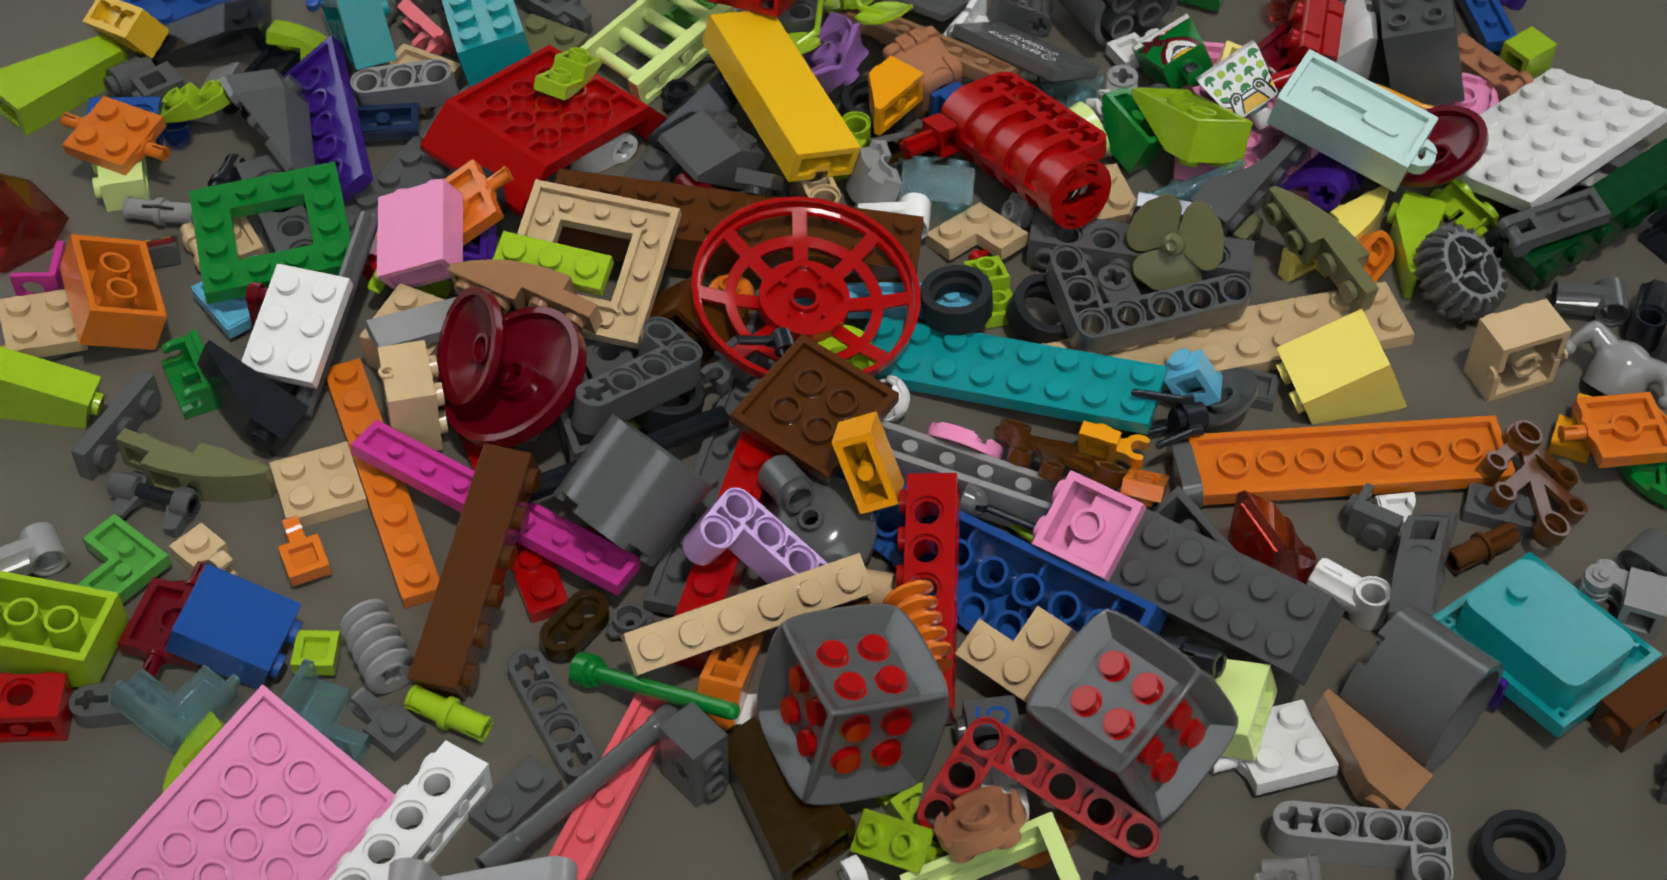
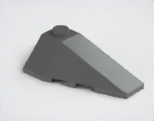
(276, 112)

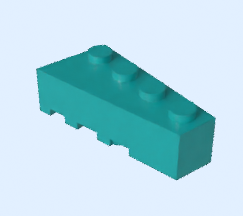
(361, 30)

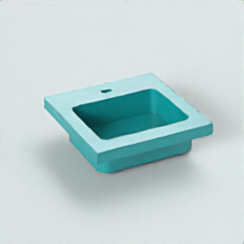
(1553, 642)

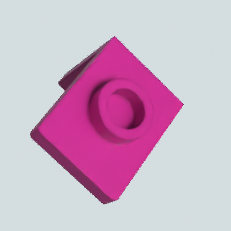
(48, 280)

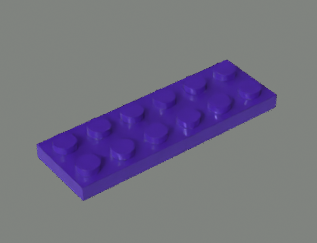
(334, 115)

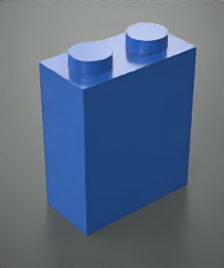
(235, 627)

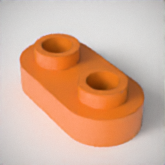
(1381, 253)

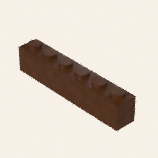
(475, 572)

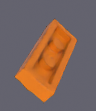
(1145, 486)

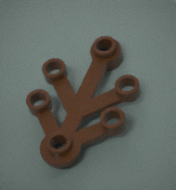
(1526, 441)
(1053, 454)

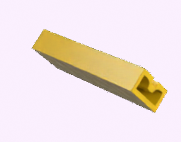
(780, 95)

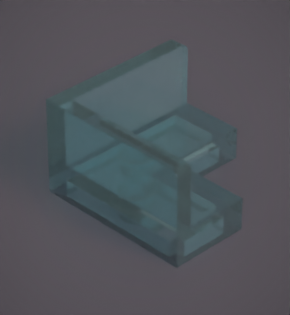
(322, 707)
(172, 716)

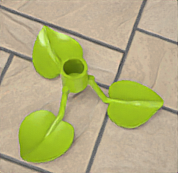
(870, 15)

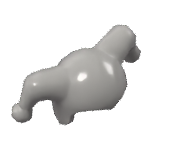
(1618, 364)

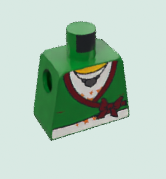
(1174, 54)

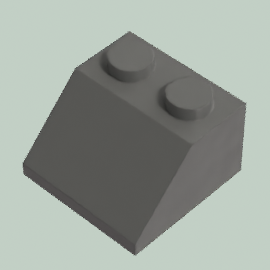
(712, 148)

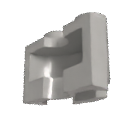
(872, 177)

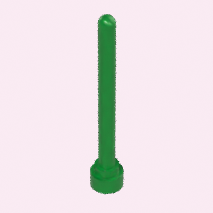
(591, 671)

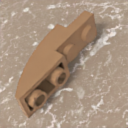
(526, 285)

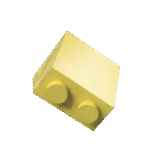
(1340, 372)

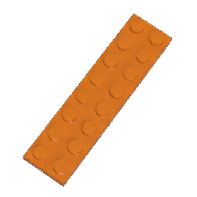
(1346, 457)

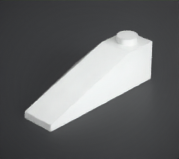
(1358, 37)

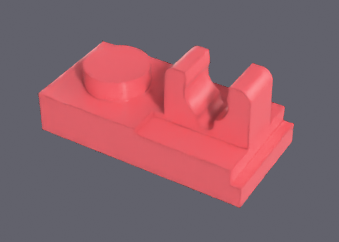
(426, 30)

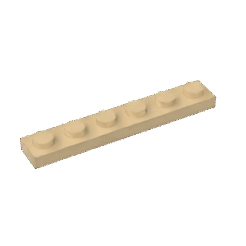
(745, 614)

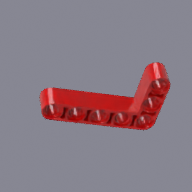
(1037, 781)

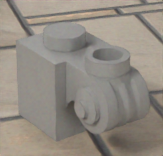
(1636, 593)

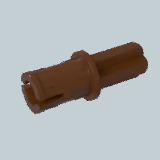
(1482, 547)

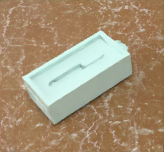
(1354, 121)

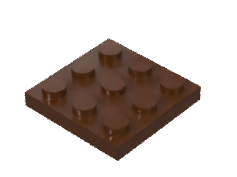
(804, 400)

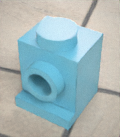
(1193, 371)

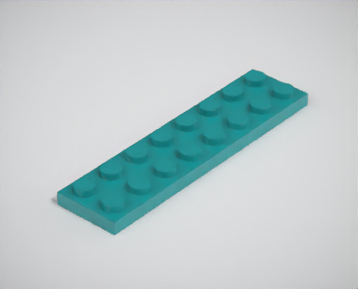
(1024, 376)

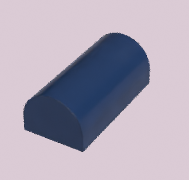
(389, 122)

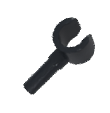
(780, 339)

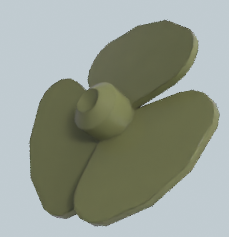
(1182, 251)

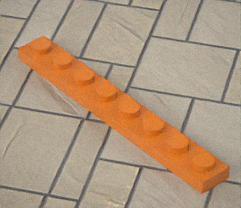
(385, 494)

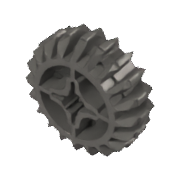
(1460, 273)

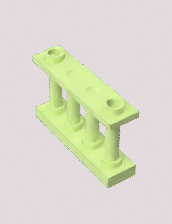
(664, 63)

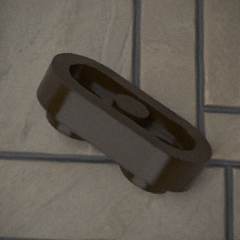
(570, 626)

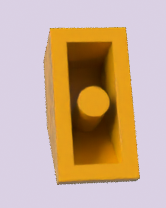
(893, 92)

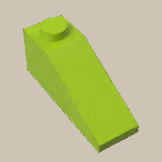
(1411, 222)

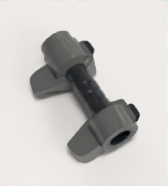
(134, 491)

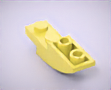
(1357, 216)

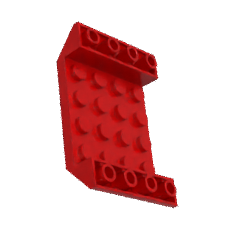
(528, 130)

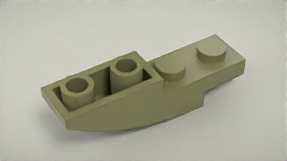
(1318, 236)
(210, 469)

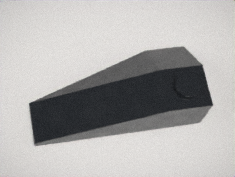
(216, 31)

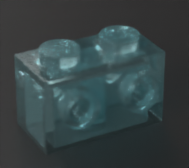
(940, 183)

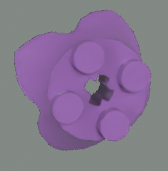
(838, 53)

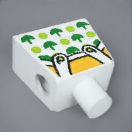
(1242, 84)

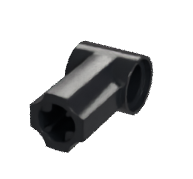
(1648, 315)

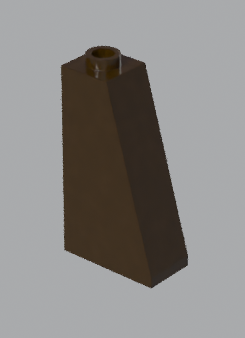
(792, 835)

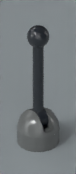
(976, 502)

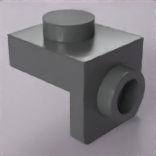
(1371, 522)

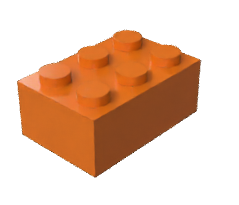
(112, 292)

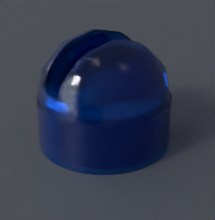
(178, 133)

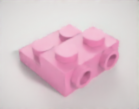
(1088, 525)

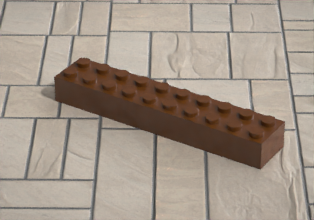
(706, 207)

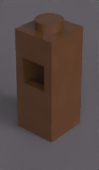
(1634, 708)

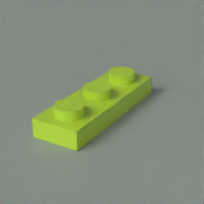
(587, 268)

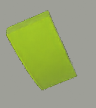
(293, 36)
(569, 73)
(192, 103)
(1000, 282)

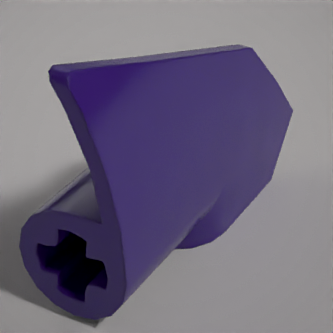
(1326, 181)

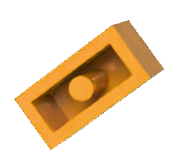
(868, 462)

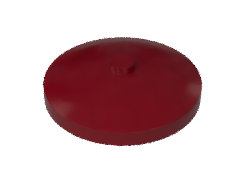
(535, 383)

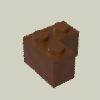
(677, 306)

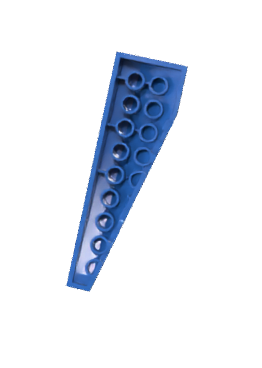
(1008, 578)

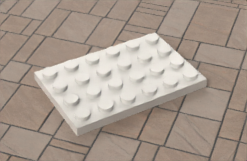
(1556, 137)

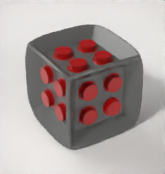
(851, 703)
(1133, 714)

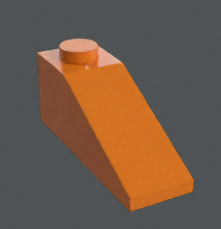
(730, 673)

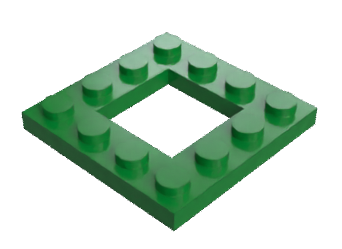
(216, 206)

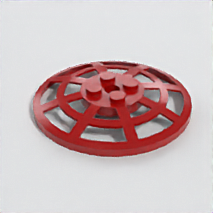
(805, 279)

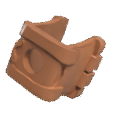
(927, 54)

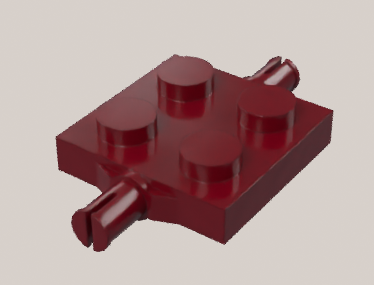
(154, 619)

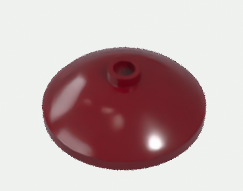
(1459, 142)
(471, 346)

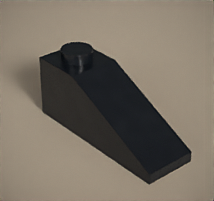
(709, 94)
(255, 404)

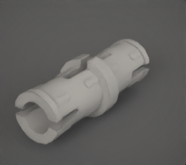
(159, 210)

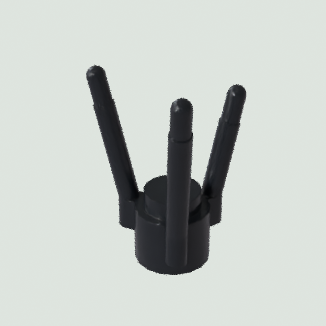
(1186, 418)

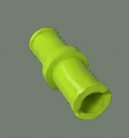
(448, 713)

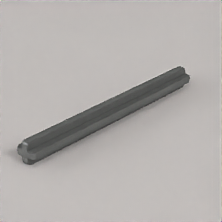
(351, 268)

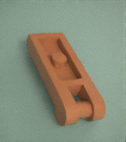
(1483, 63)

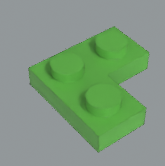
(127, 558)

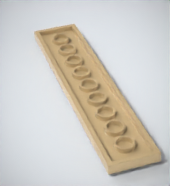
(1263, 327)

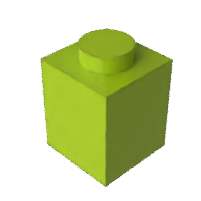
(1529, 52)

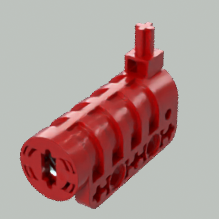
(1023, 143)

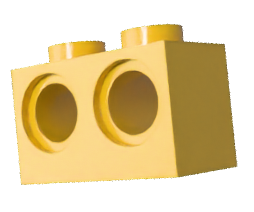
(127, 25)

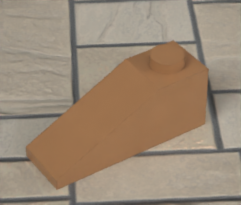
(1371, 763)

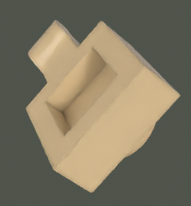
(203, 546)

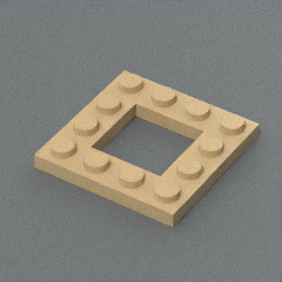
(645, 223)

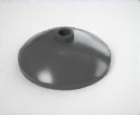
(839, 525)

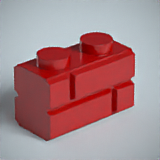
(1314, 27)

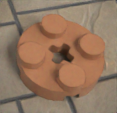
(981, 823)

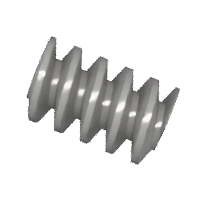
(377, 646)

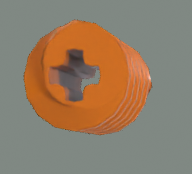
(917, 604)

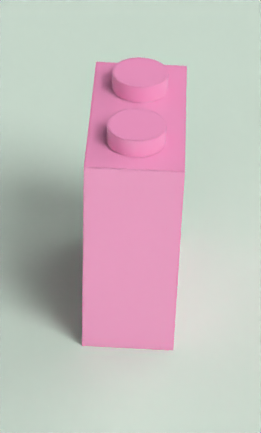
(419, 234)

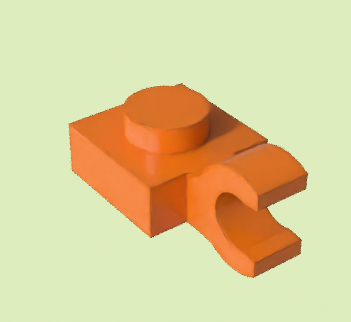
(302, 555)

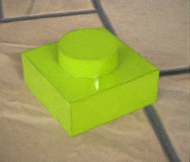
(318, 646)

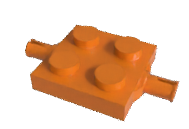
(115, 135)
(479, 197)
(1619, 429)

